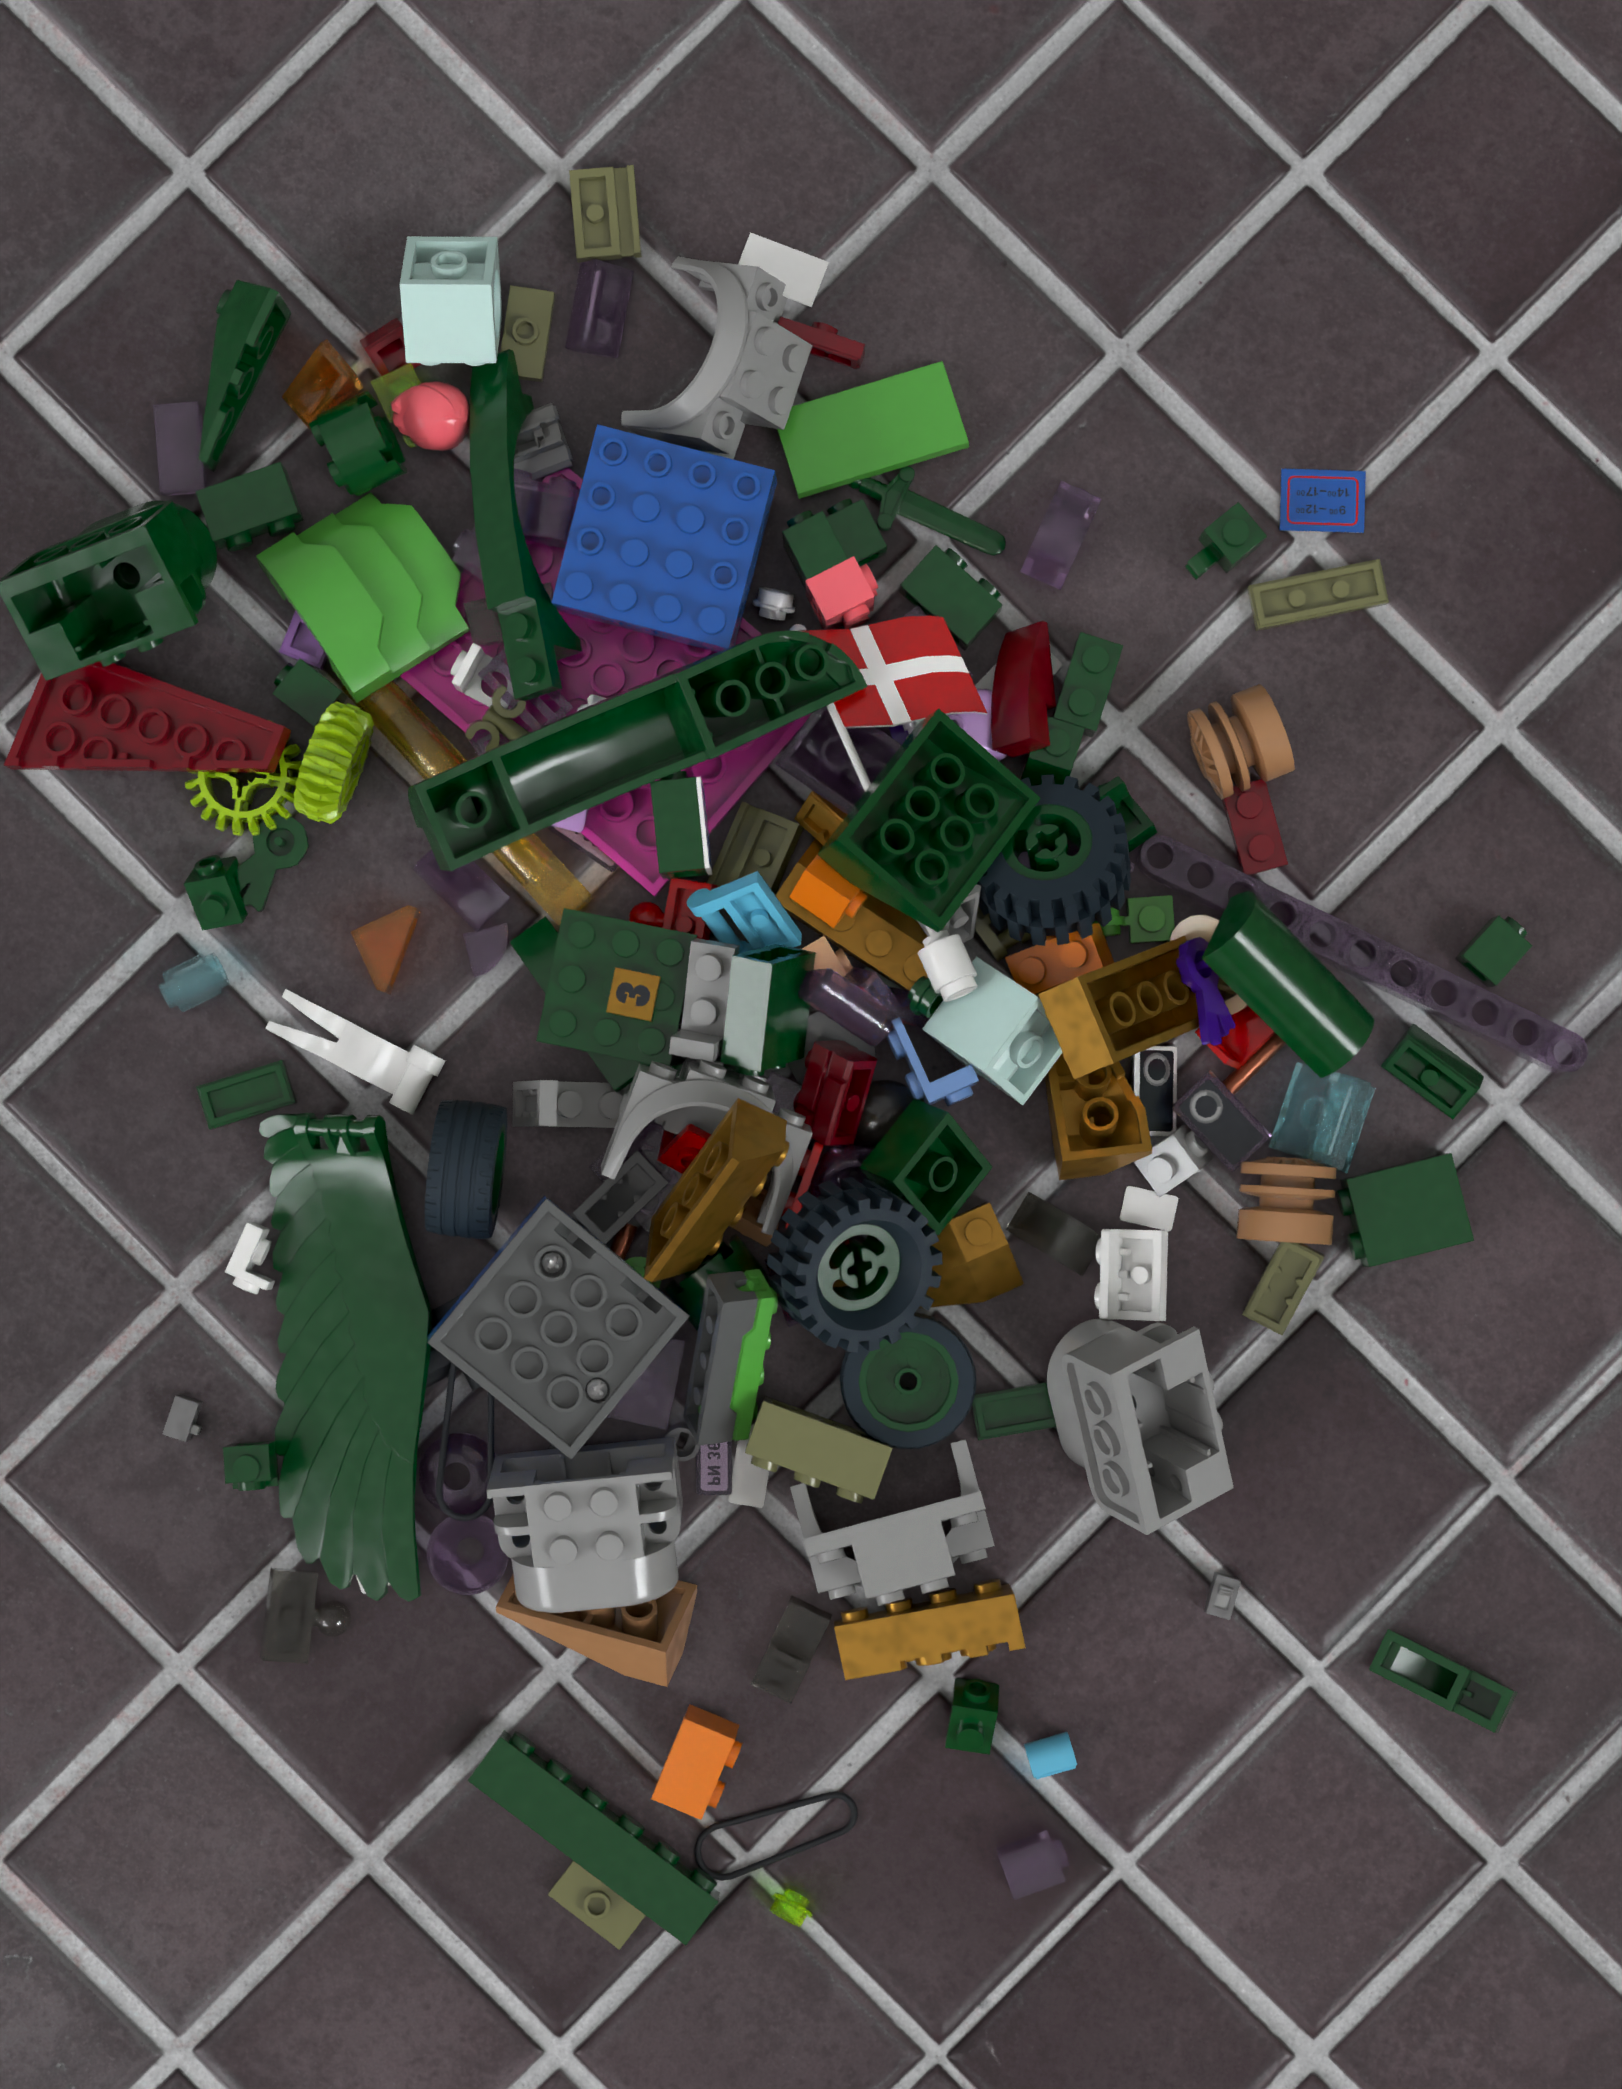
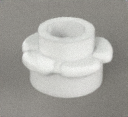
(774, 603)

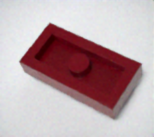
(1254, 829)

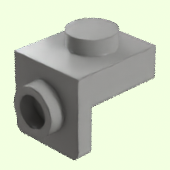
(1174, 1160)

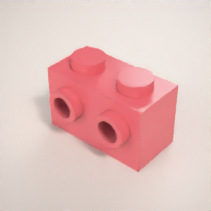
(842, 595)

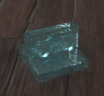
(1322, 1117)

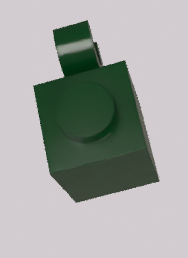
(1226, 542)

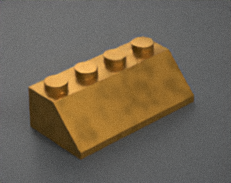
(874, 936)
(714, 1190)

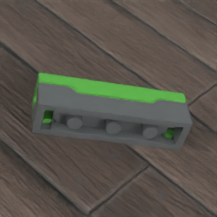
(729, 1356)

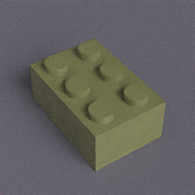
(817, 1450)

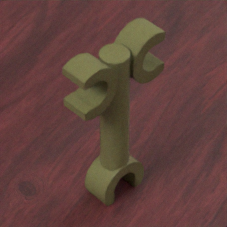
(498, 720)

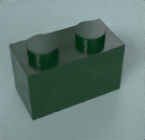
(250, 507)
(949, 592)
(1087, 682)

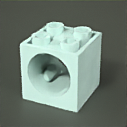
(451, 300)
(998, 1032)

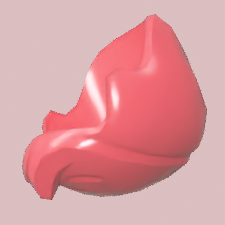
(432, 415)

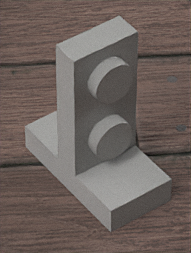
(704, 1001)
(565, 1104)

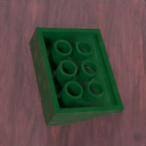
(930, 823)

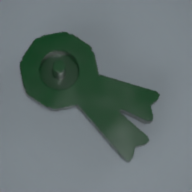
(273, 851)

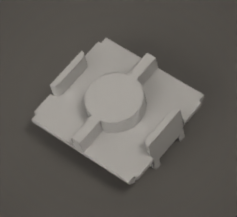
(542, 444)

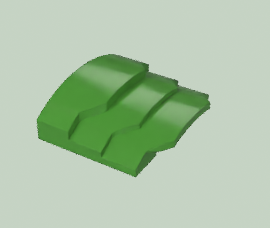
(370, 590)

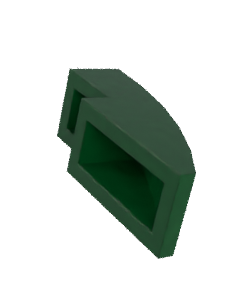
(1443, 1681)

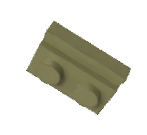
(605, 213)
(756, 843)

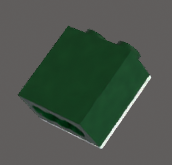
(681, 826)

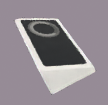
(1156, 1085)

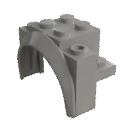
(747, 372)
(703, 1098)
(901, 1547)

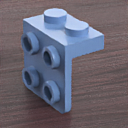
(951, 1087)

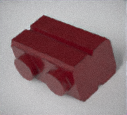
(834, 1091)

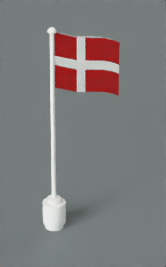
(909, 675)

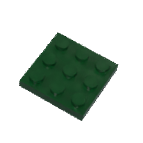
(582, 980)

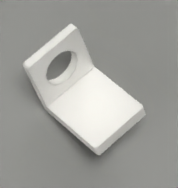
(466, 675)

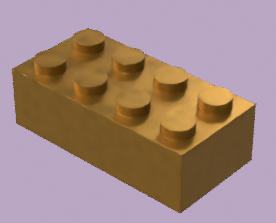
(1121, 1009)

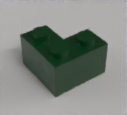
(822, 541)

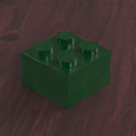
(927, 1163)

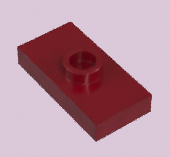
(827, 343)

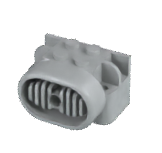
(1139, 1419)
(591, 1525)

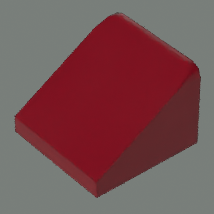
(387, 347)

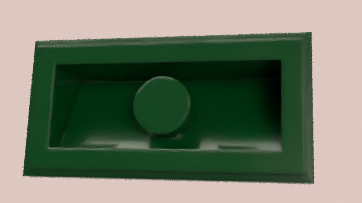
(1433, 1071)

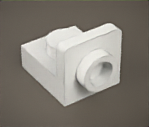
(250, 1250)

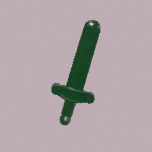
(897, 499)

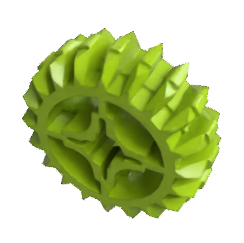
(333, 762)
(244, 795)

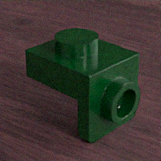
(1137, 823)
(215, 892)
(972, 1716)

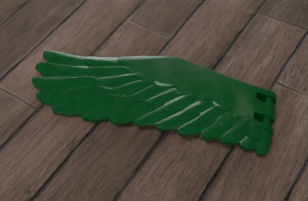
(351, 1350)

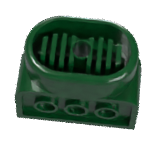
(112, 587)

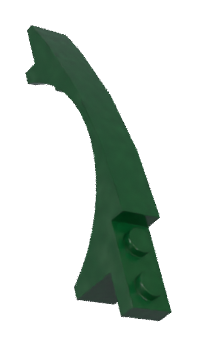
(529, 623)

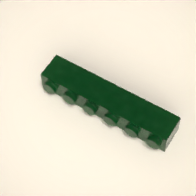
(595, 1836)

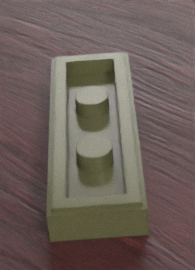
(1317, 594)

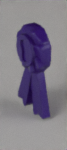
(1195, 973)

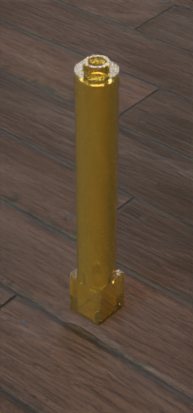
(433, 753)

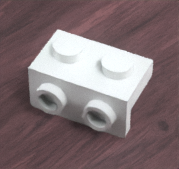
(1132, 1274)

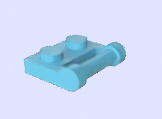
(751, 908)

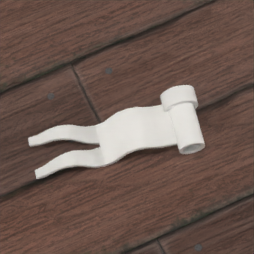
(364, 1054)

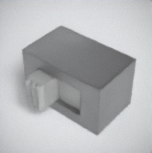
(183, 1418)
(1222, 1595)

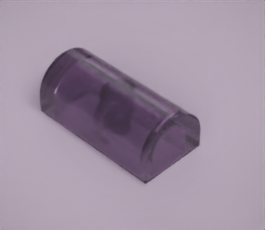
(847, 1005)

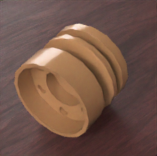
(1237, 742)
(1286, 1202)

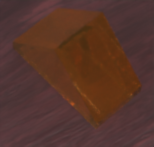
(321, 384)
(385, 944)

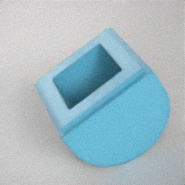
(1050, 1755)

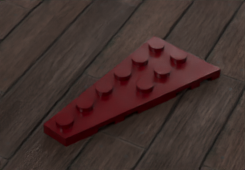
(137, 723)

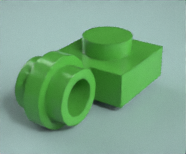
(1147, 920)

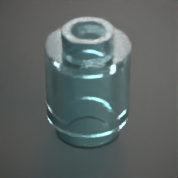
(193, 982)

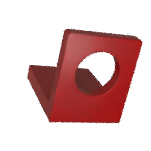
(1243, 1040)
(681, 1150)

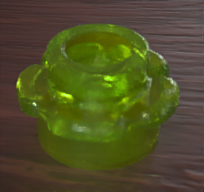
(791, 1907)

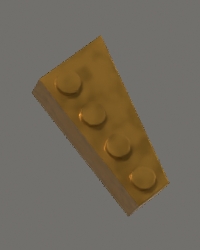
(928, 1630)

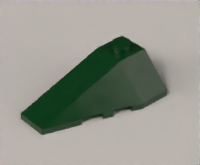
(245, 337)

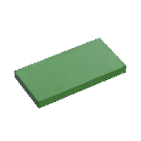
(872, 430)

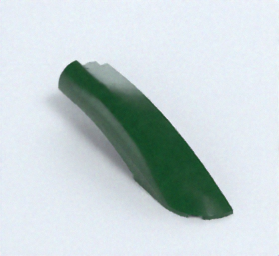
(628, 742)

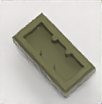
(528, 329)
(1283, 1285)
(596, 1905)

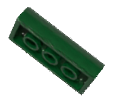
(1287, 985)

